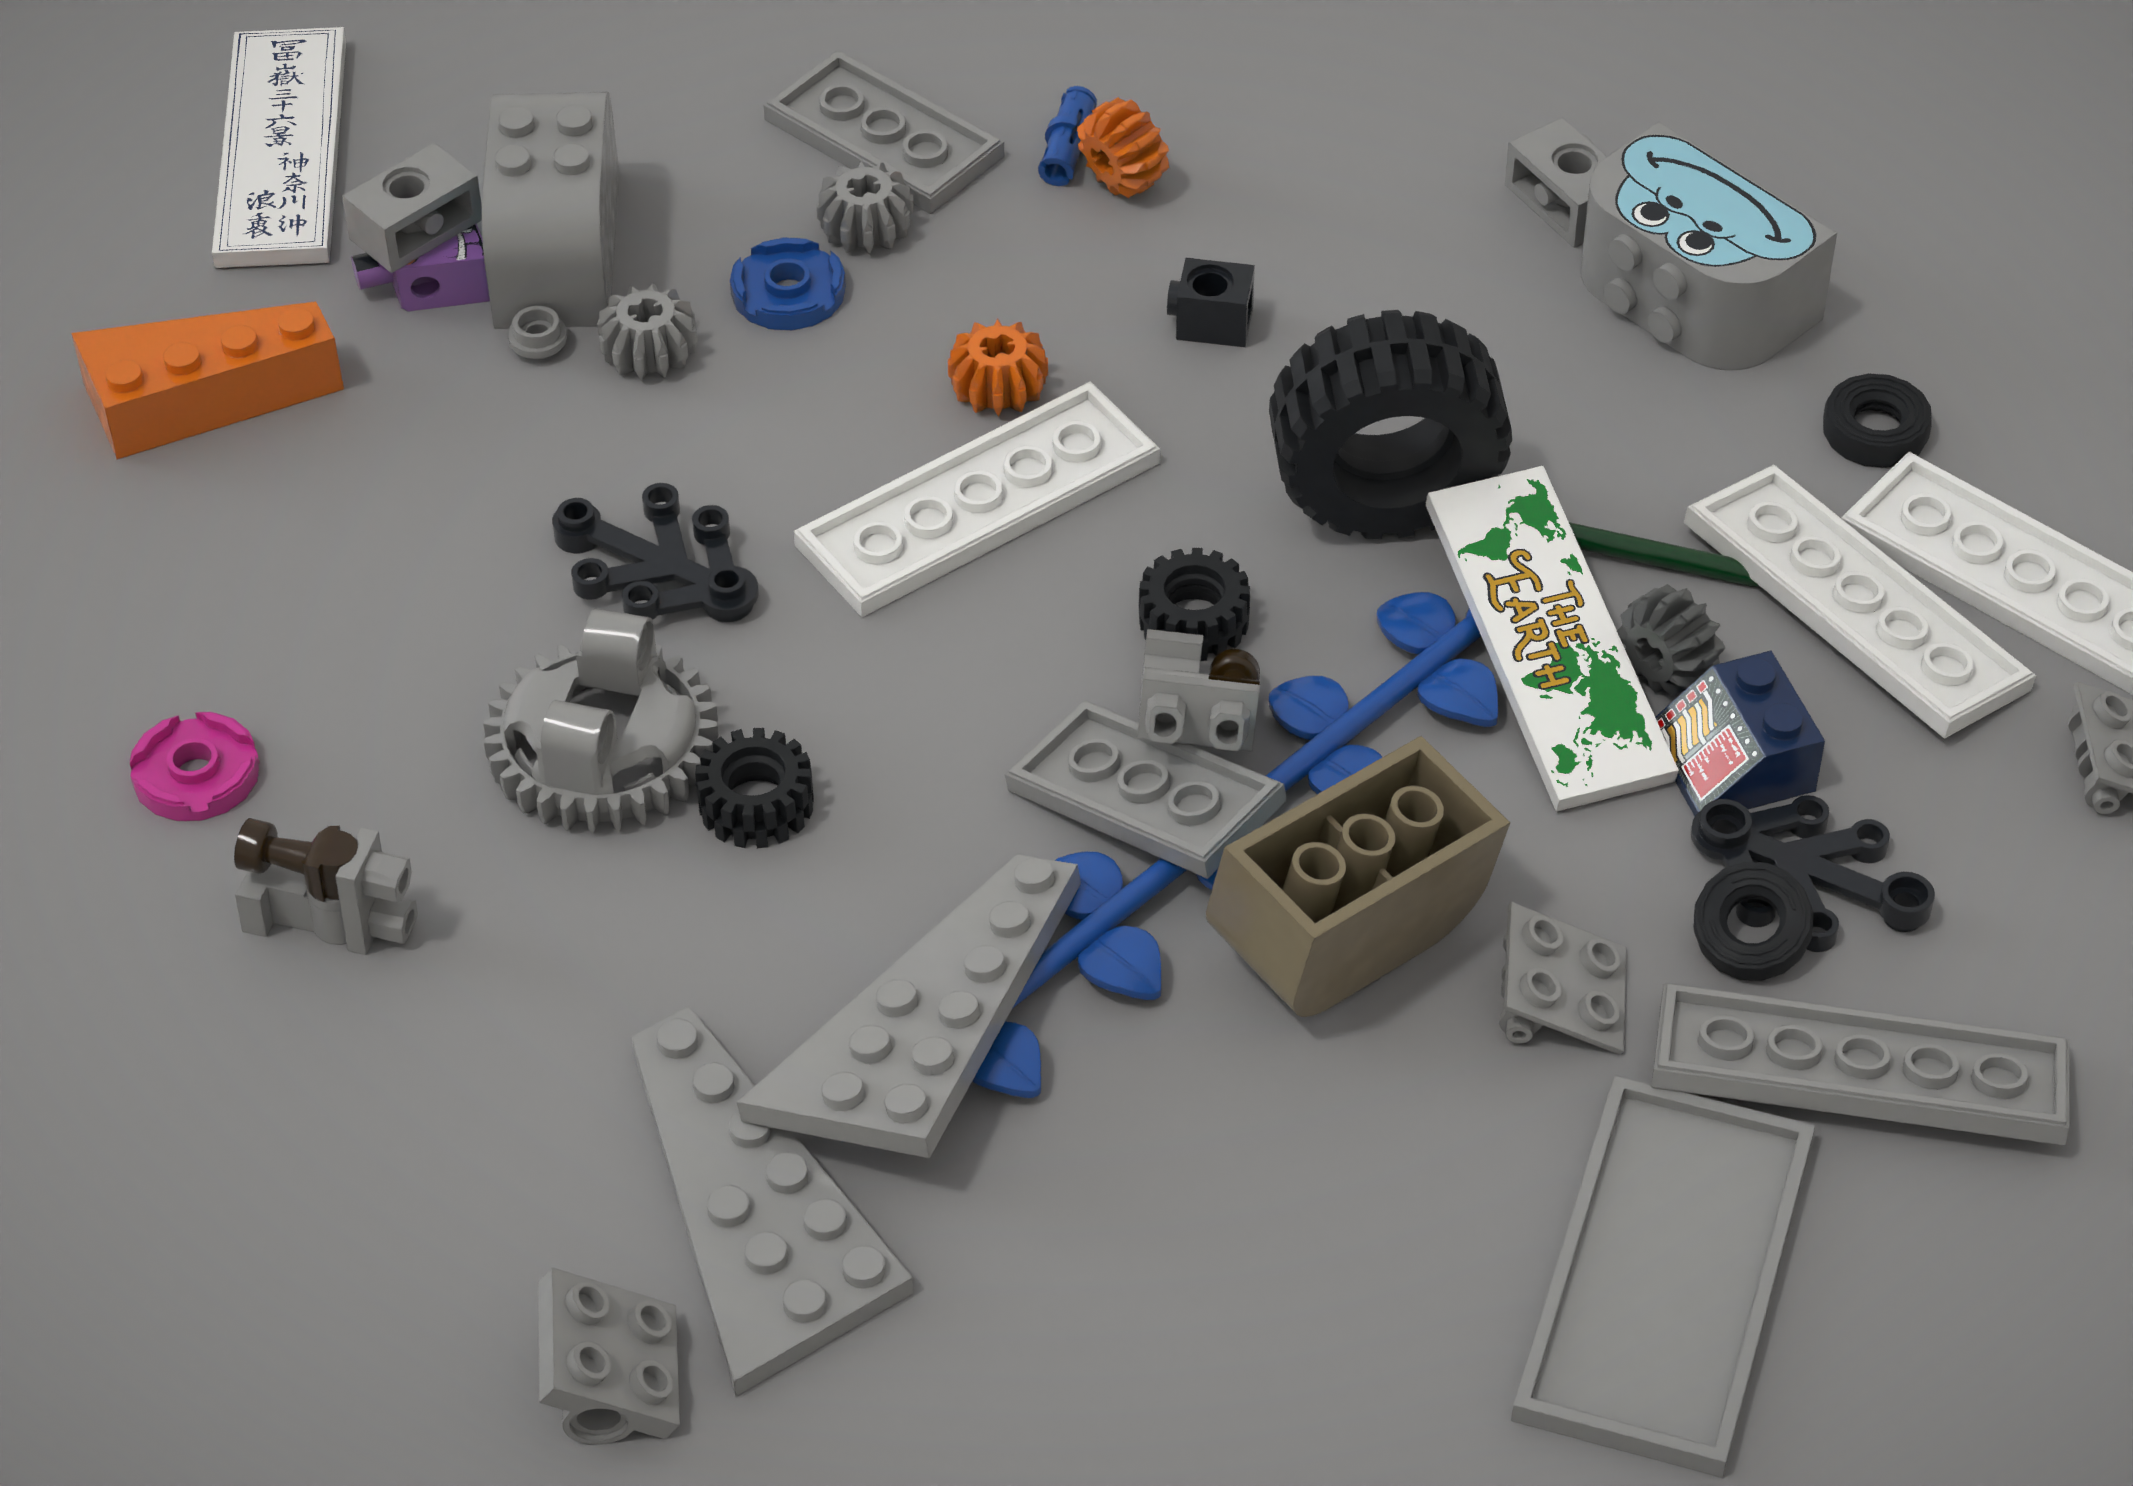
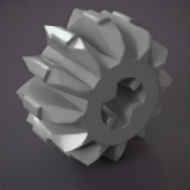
(865, 207)
(647, 331)

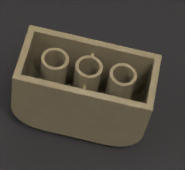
(1357, 877)

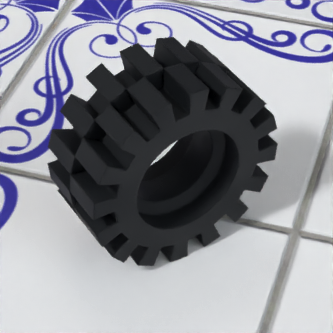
(754, 814)

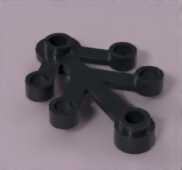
(721, 589)
(1735, 836)

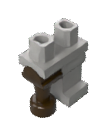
(1192, 705)
(324, 886)

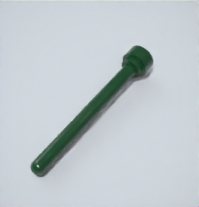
(1661, 554)

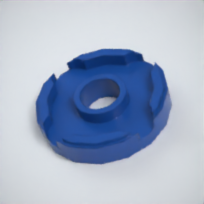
(794, 306)

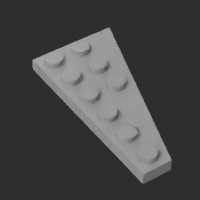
(915, 1037)
(766, 1223)

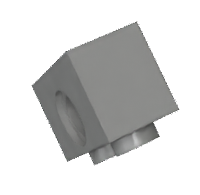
(1553, 174)
(412, 207)

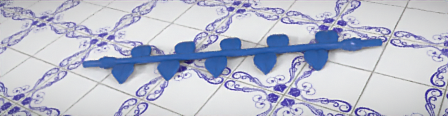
(1310, 707)

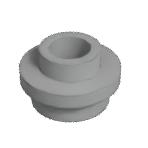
(537, 332)

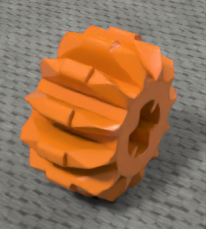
(1123, 147)
(998, 367)

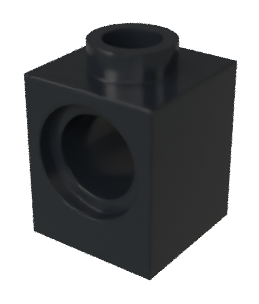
(1213, 302)

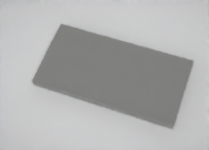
(1665, 1276)

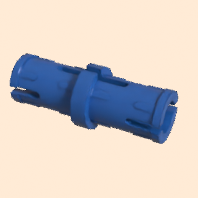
(1062, 136)

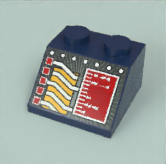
(1742, 736)

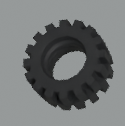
(1202, 579)

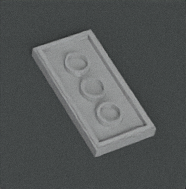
(873, 119)
(1145, 792)

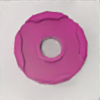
(196, 793)

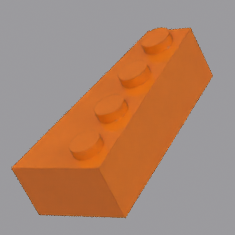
(204, 372)

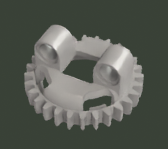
(580, 742)

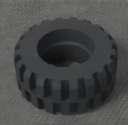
(1379, 373)

